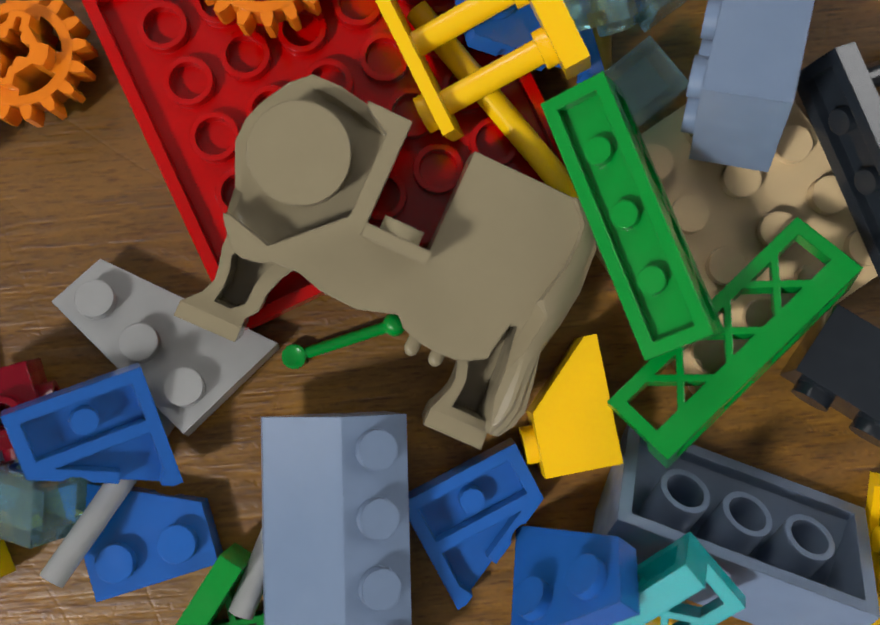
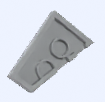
(182, 363)

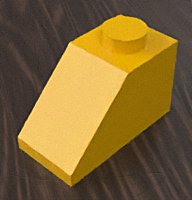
(570, 416)

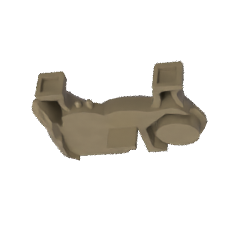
(480, 293)

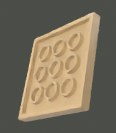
(738, 211)

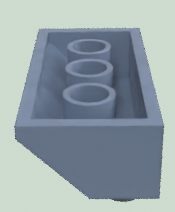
(335, 519)
(780, 542)

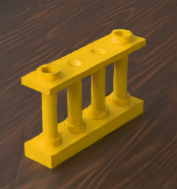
(552, 44)

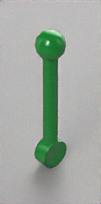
(296, 355)

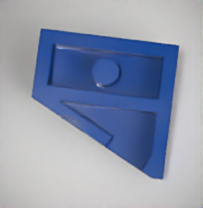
(93, 432)

